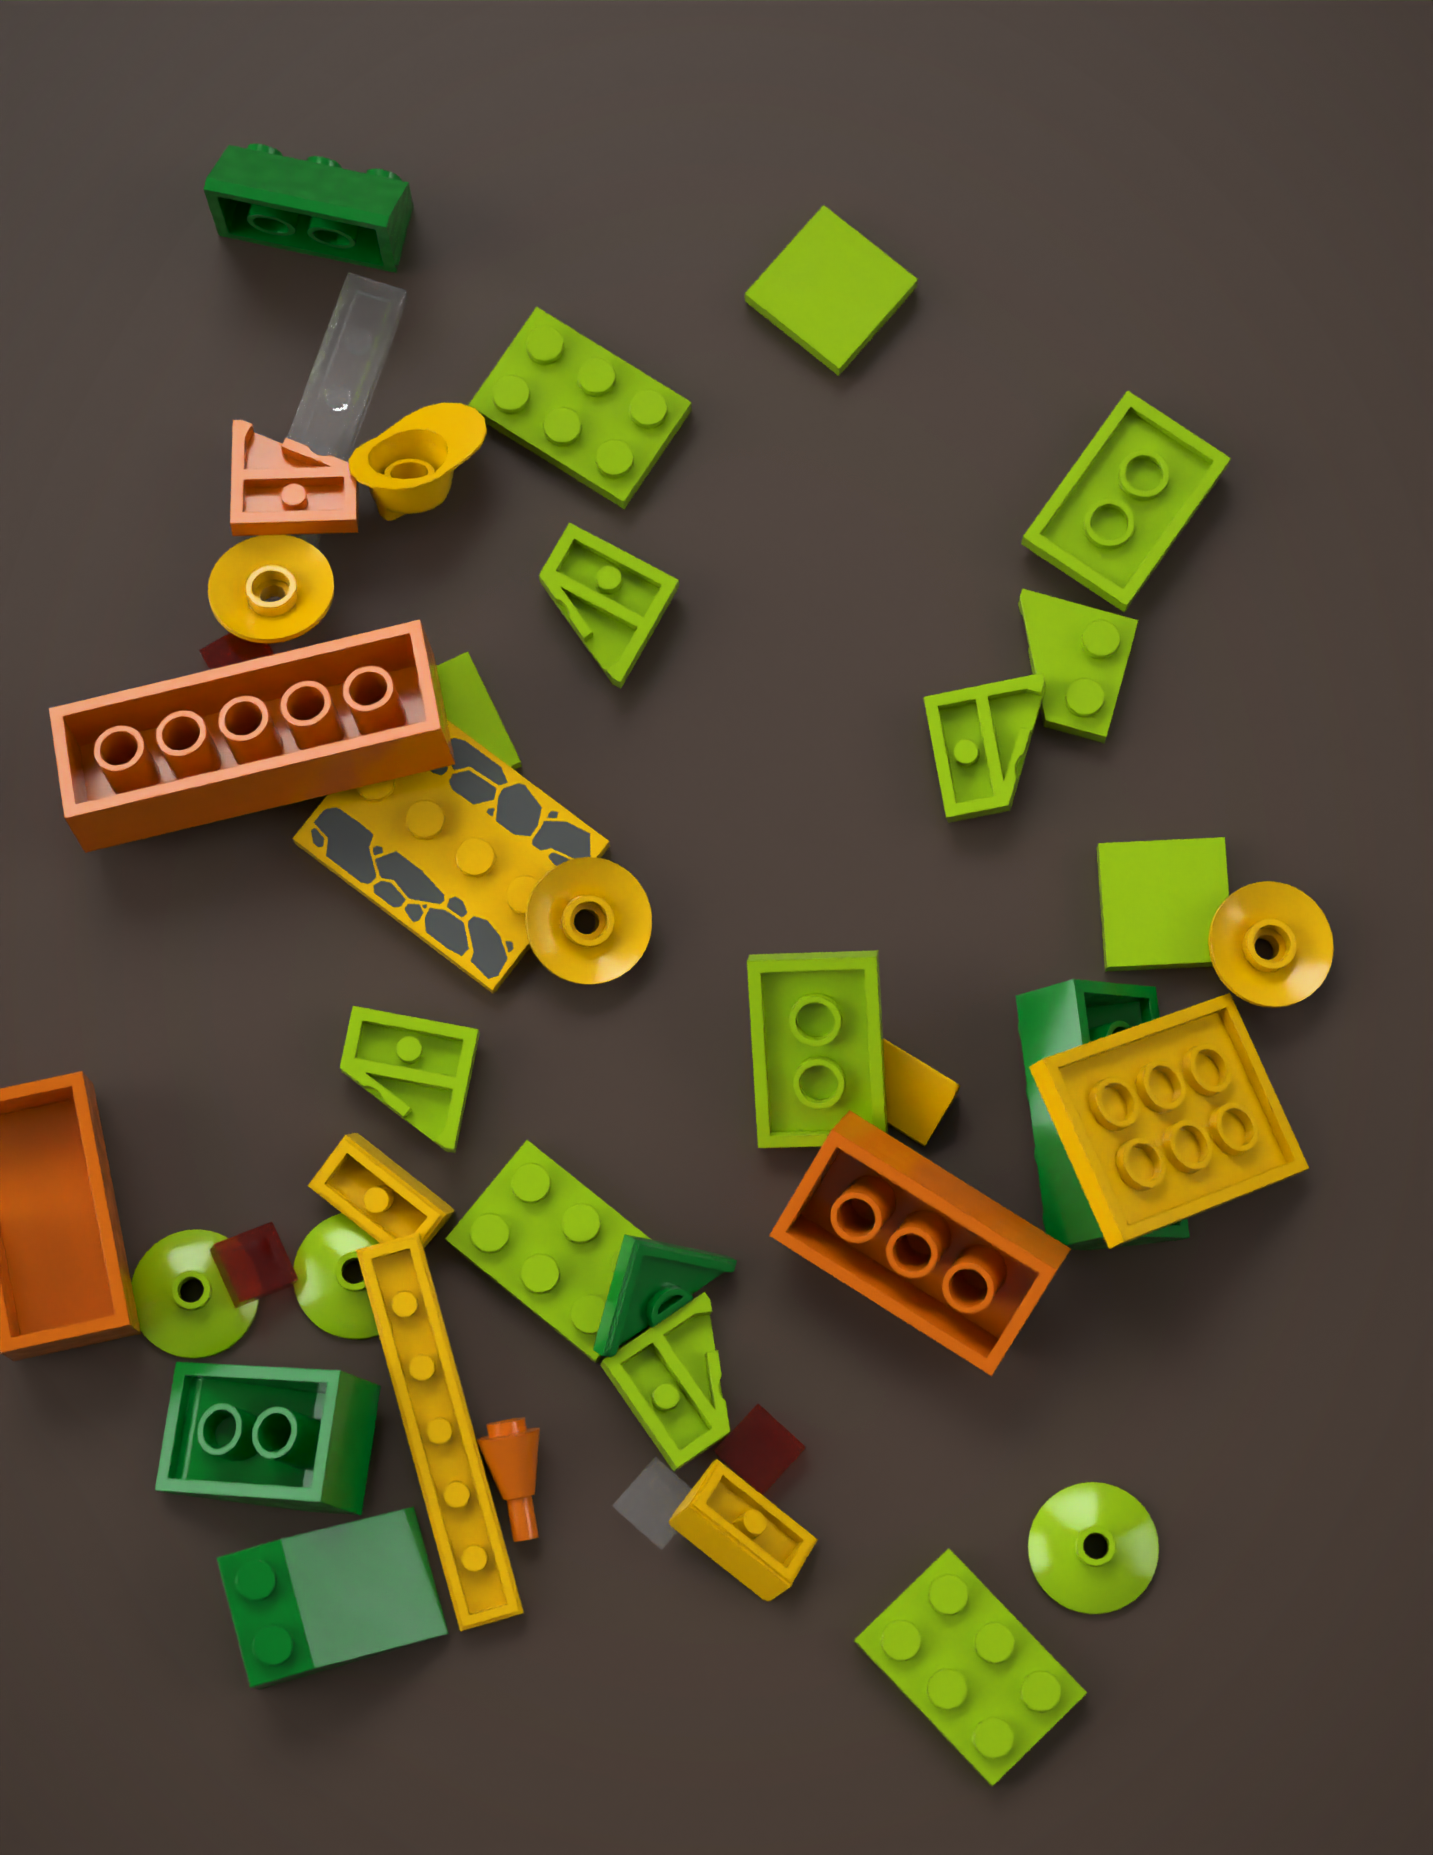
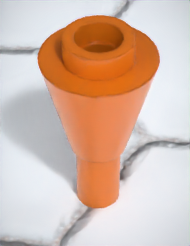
(512, 1461)

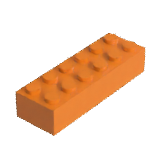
(250, 736)

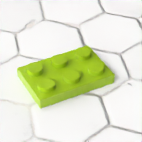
(580, 407)
(1125, 501)
(815, 1044)
(546, 1243)
(970, 1667)

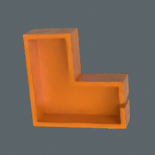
(59, 1223)

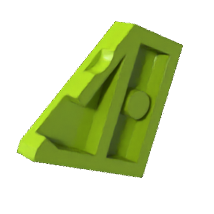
(607, 598)
(1081, 661)
(982, 743)
(413, 1068)
(674, 1383)

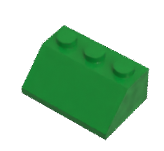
(310, 206)

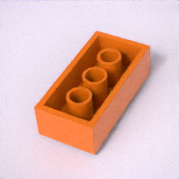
(919, 1242)

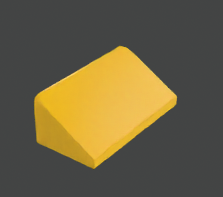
(915, 1094)
(378, 1193)
(743, 1532)

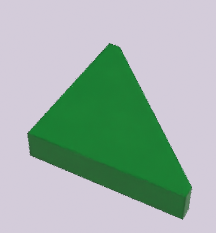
(652, 1284)

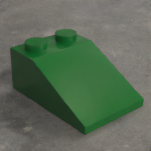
(269, 1436)
(331, 1597)

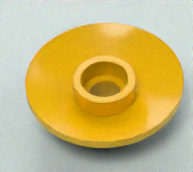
(267, 569)
(619, 912)
(1293, 928)

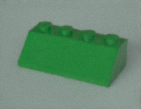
(1054, 1022)

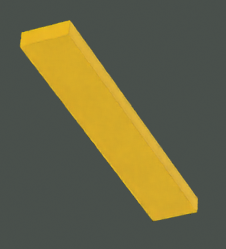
(440, 1431)

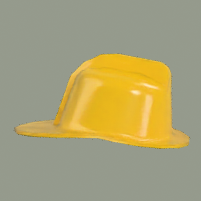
(415, 459)

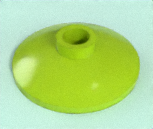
(321, 1289)
(184, 1327)
(1059, 1555)

